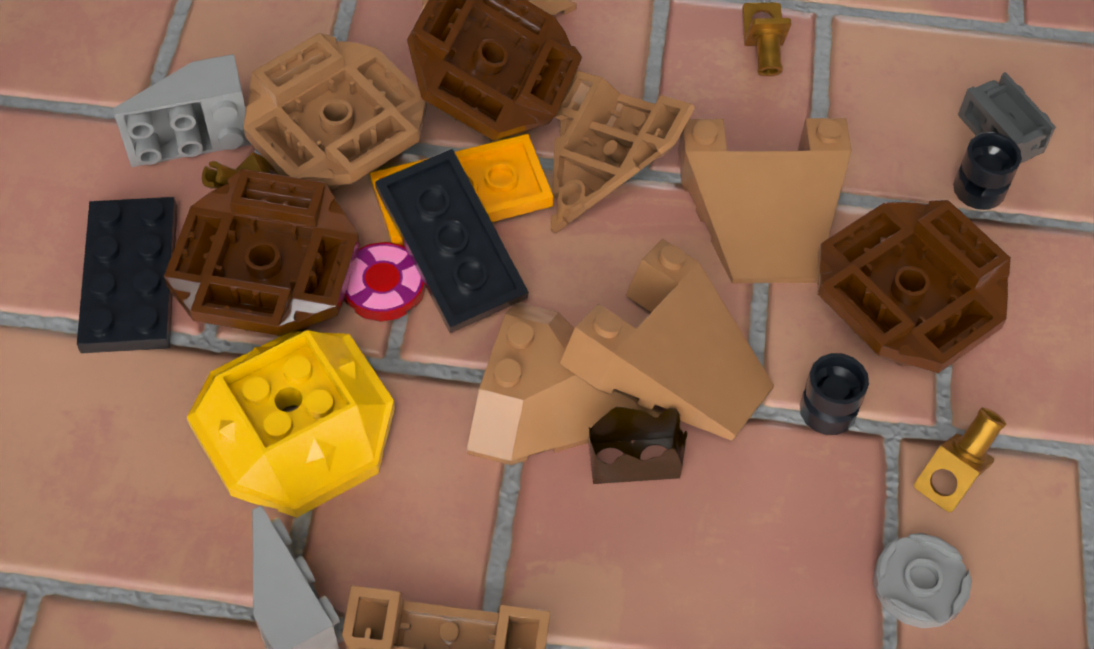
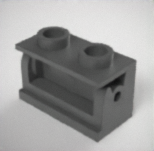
(1007, 111)

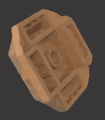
(332, 111)

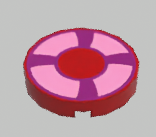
(383, 282)

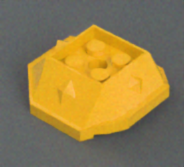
(302, 454)

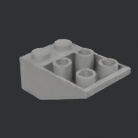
(185, 114)
(284, 593)

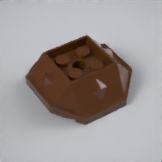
(492, 63)
(255, 223)
(938, 255)

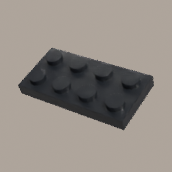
(451, 240)
(123, 275)

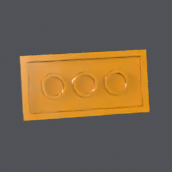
(502, 174)

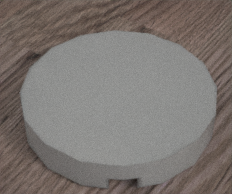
(922, 580)

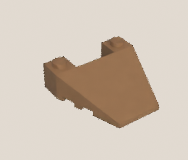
(766, 205)
(680, 355)

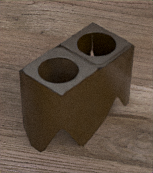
(627, 424)

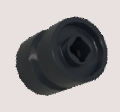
(987, 170)
(834, 393)

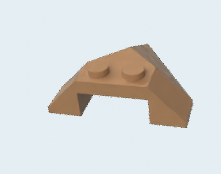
(607, 142)
(531, 399)
(386, 621)

